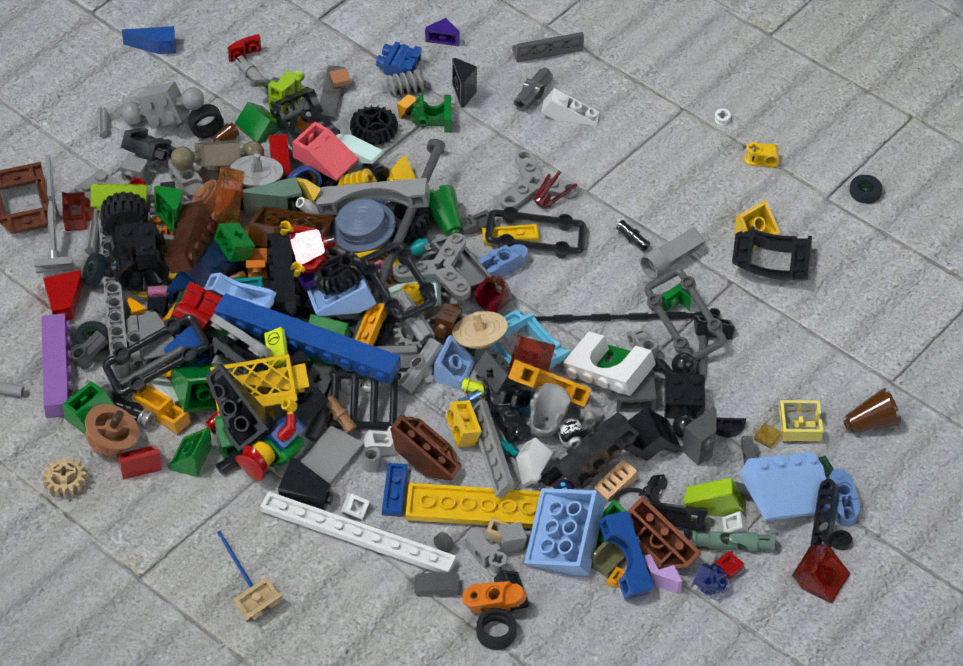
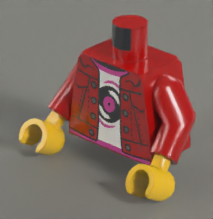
(308, 247)

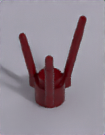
(543, 197)

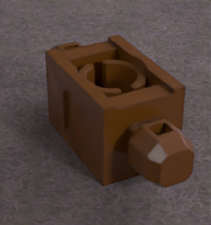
(446, 319)

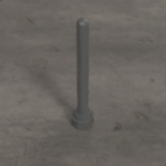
(145, 370)

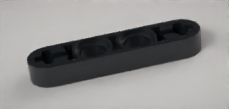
(829, 516)

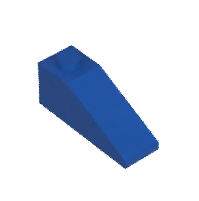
(154, 39)

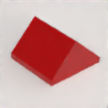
(139, 461)

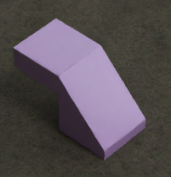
(664, 578)

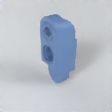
(504, 259)
(848, 498)

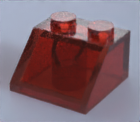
(821, 573)

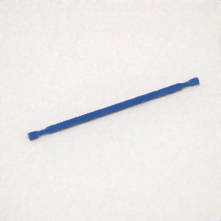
(235, 559)

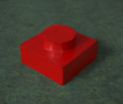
(730, 564)

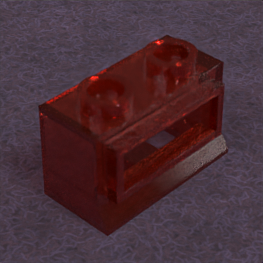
(75, 221)

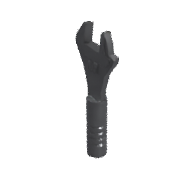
(262, 82)

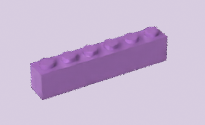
(55, 363)

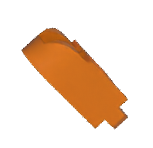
(485, 596)

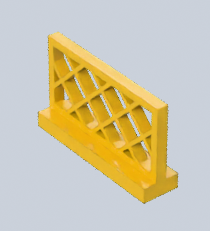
(271, 398)

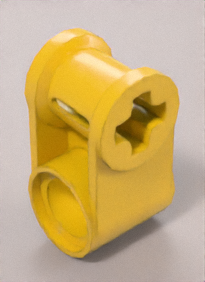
(763, 154)

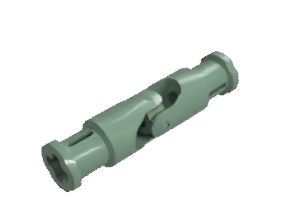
(743, 541)

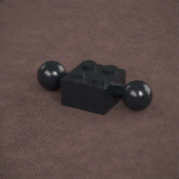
(683, 393)

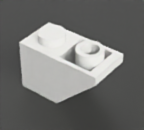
(532, 461)

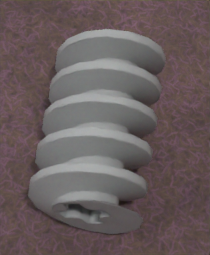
(407, 81)

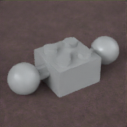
(163, 105)

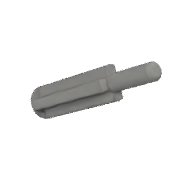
(93, 232)

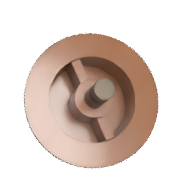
(110, 429)

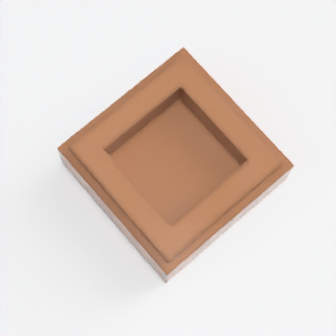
(340, 77)

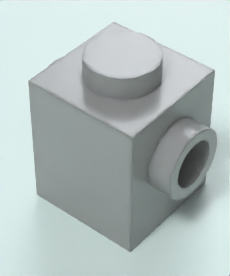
(134, 167)

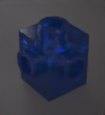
(710, 578)

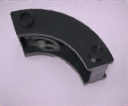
(308, 104)

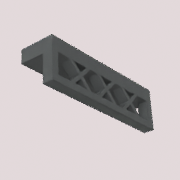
(548, 47)

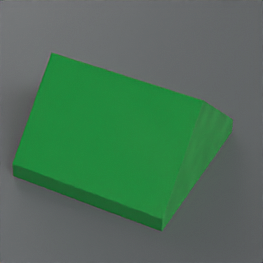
(257, 122)
(168, 205)
(192, 453)

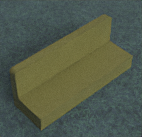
(607, 558)

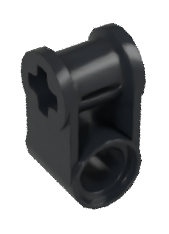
(158, 304)

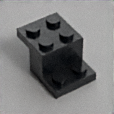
(654, 435)

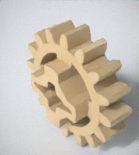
(64, 476)

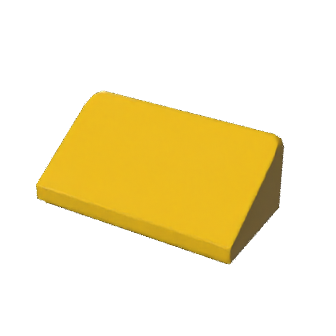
(308, 189)

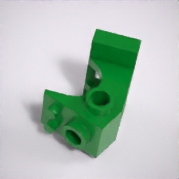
(432, 115)

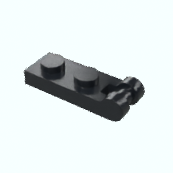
(681, 515)

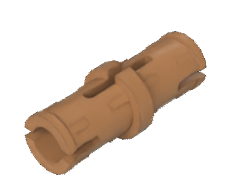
(340, 414)

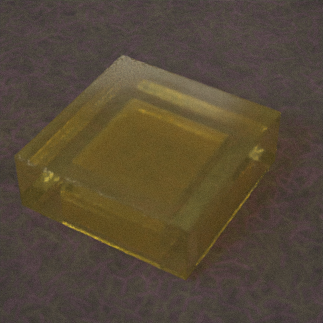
(767, 435)

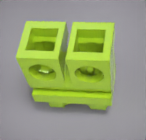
(287, 85)

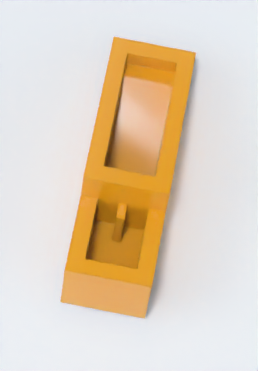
(164, 409)

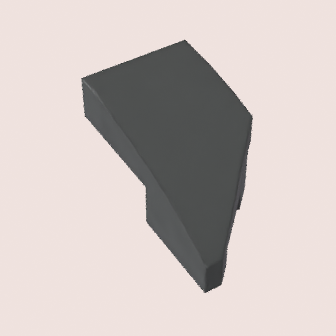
(476, 223)

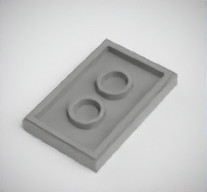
(332, 454)

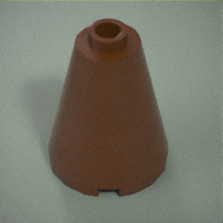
(874, 413)

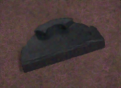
(729, 426)

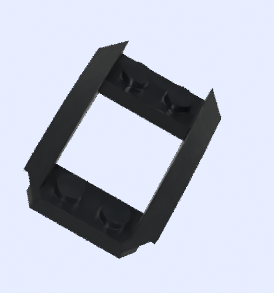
(799, 247)
(235, 351)

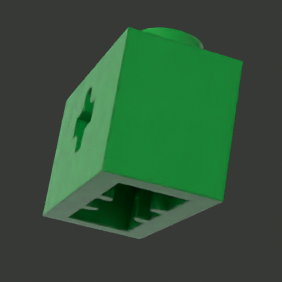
(234, 242)

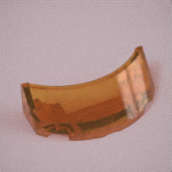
(228, 196)

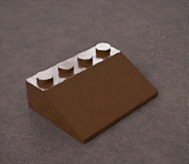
(269, 218)

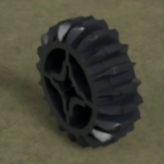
(374, 125)
(339, 274)

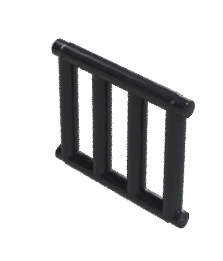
(372, 424)

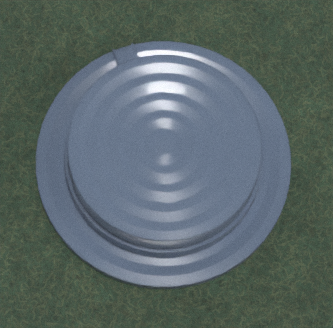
(363, 226)

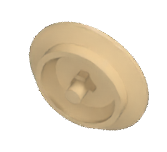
(480, 329)

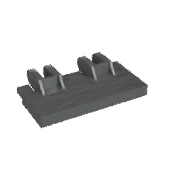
(466, 265)

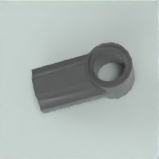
(84, 353)

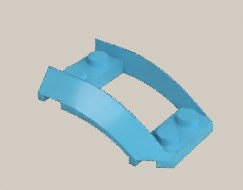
(516, 321)

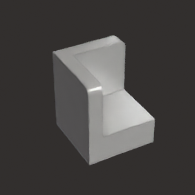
(512, 537)

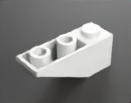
(567, 109)

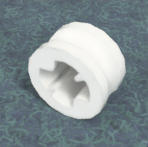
(722, 112)

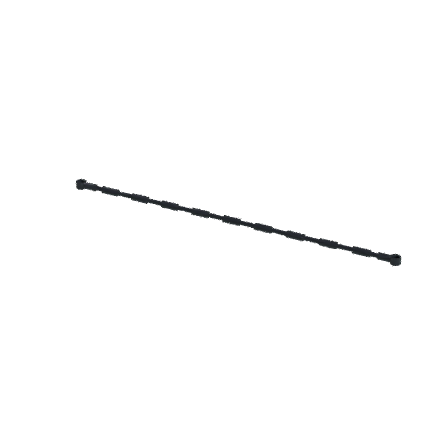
(593, 317)

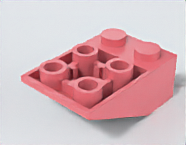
(323, 151)

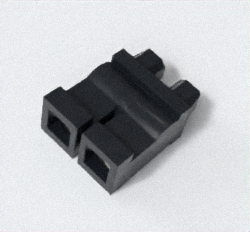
(147, 146)

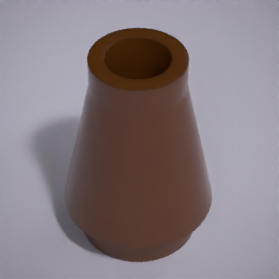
(226, 133)

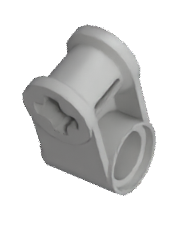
(643, 339)

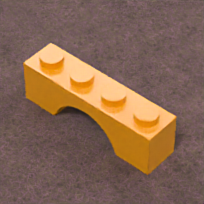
(534, 377)

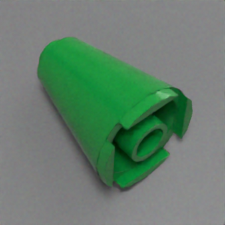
(445, 209)

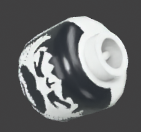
(571, 433)

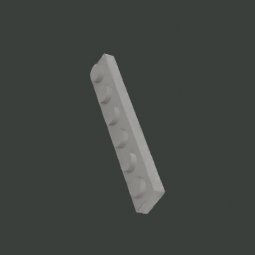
(492, 451)

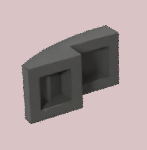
(440, 583)

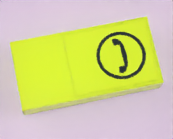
(276, 342)

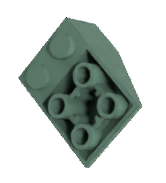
(278, 194)

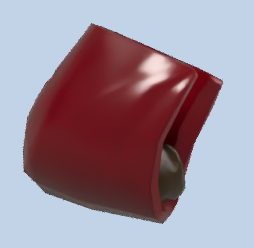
(492, 294)

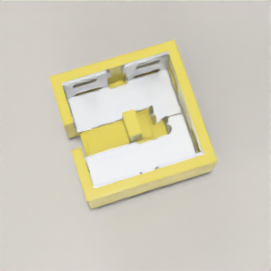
(799, 420)

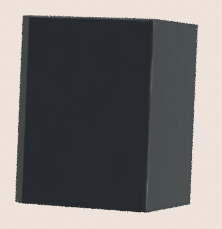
(464, 80)

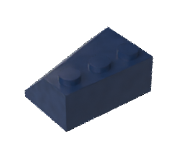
(213, 261)

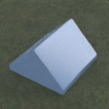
(453, 364)

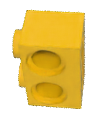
(463, 423)

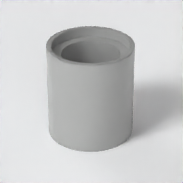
(371, 459)

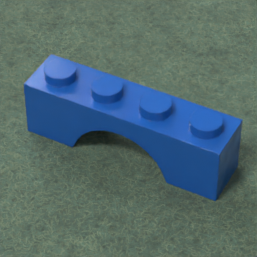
(619, 530)

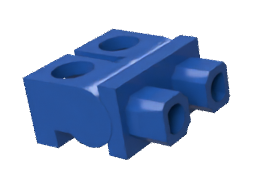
(399, 58)

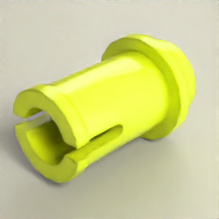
(469, 385)

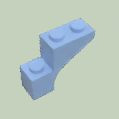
(221, 284)

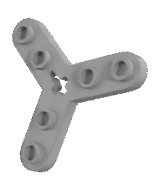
(448, 277)
(235, 333)

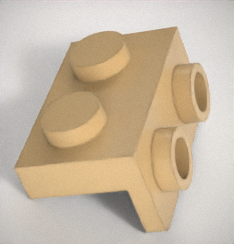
(256, 599)

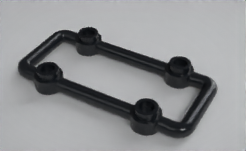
(564, 222)
(392, 305)
(123, 354)

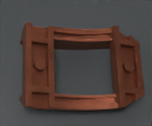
(29, 219)

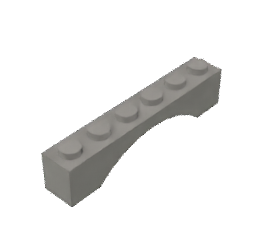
(409, 192)

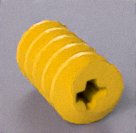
(358, 177)

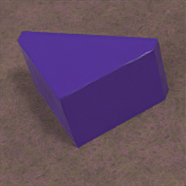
(442, 33)

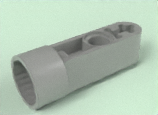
(659, 260)

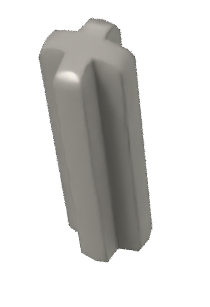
(102, 122)

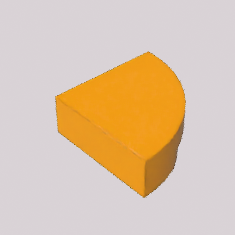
(612, 581)

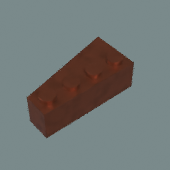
(190, 237)

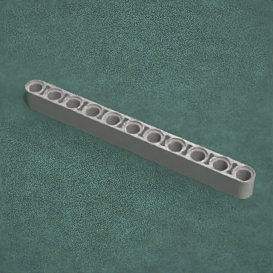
(114, 306)

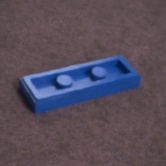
(394, 489)

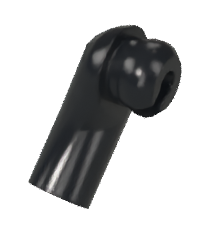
(662, 366)

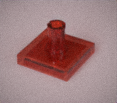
(532, 352)

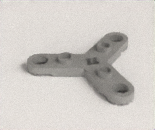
(530, 173)

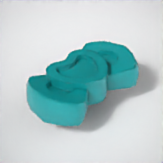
(509, 448)

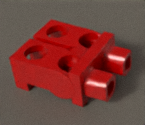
(199, 304)

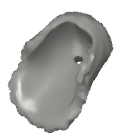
(548, 402)

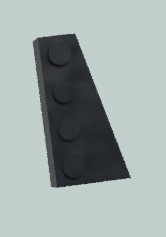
(281, 276)

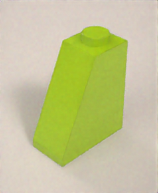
(718, 496)

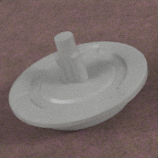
(258, 170)

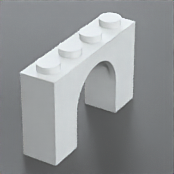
(620, 378)

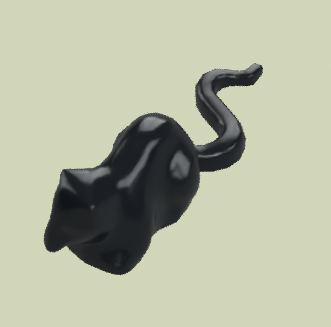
(507, 418)

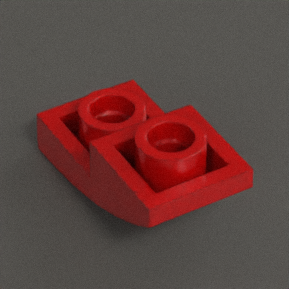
(244, 46)

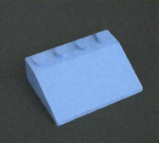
(353, 301)
(784, 484)
(565, 531)

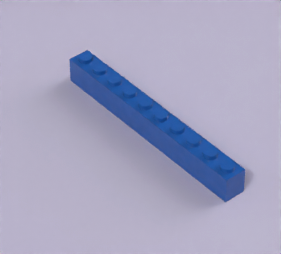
(311, 339)

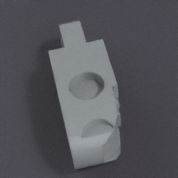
(187, 179)

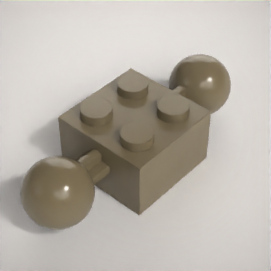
(213, 154)

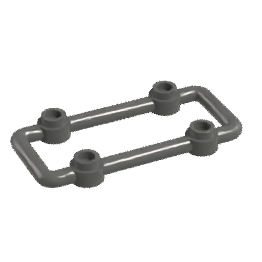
(688, 285)

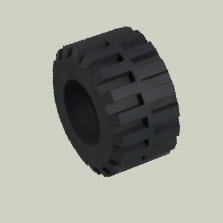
(122, 209)
(419, 224)

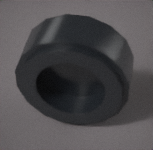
(842, 540)

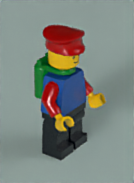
(282, 440)

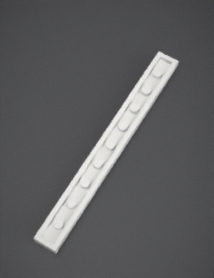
(358, 533)

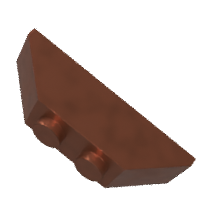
(424, 448)
(661, 538)

